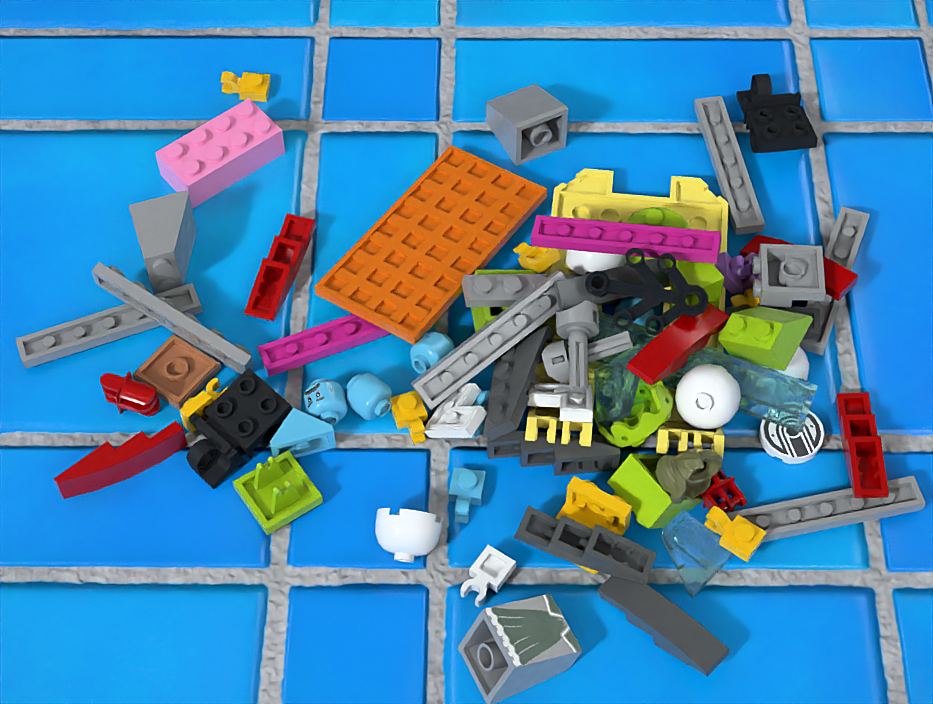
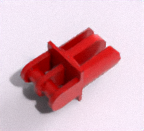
(130, 394)
(719, 489)

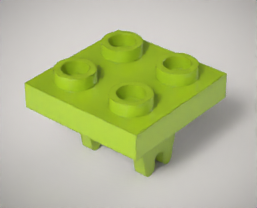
(277, 492)

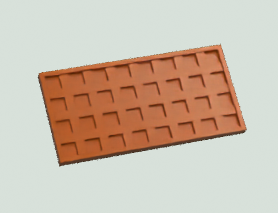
(425, 243)

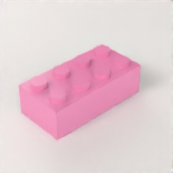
(221, 152)

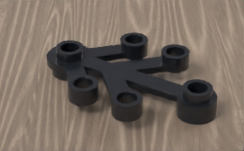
(652, 293)

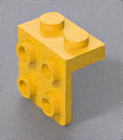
(592, 506)

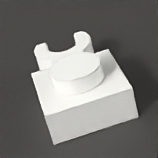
(488, 571)

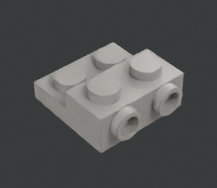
(788, 274)

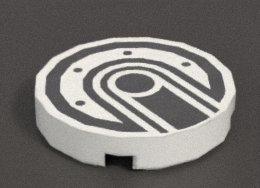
(792, 445)

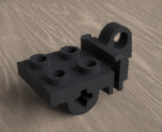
(774, 120)
(236, 424)

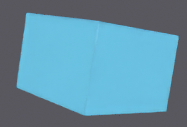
(302, 435)

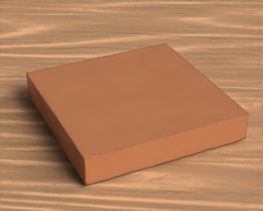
(177, 371)

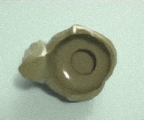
(687, 473)

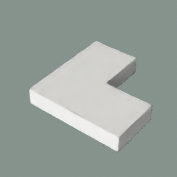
(573, 406)
(456, 414)

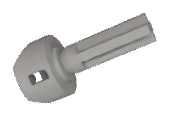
(577, 326)
(556, 354)

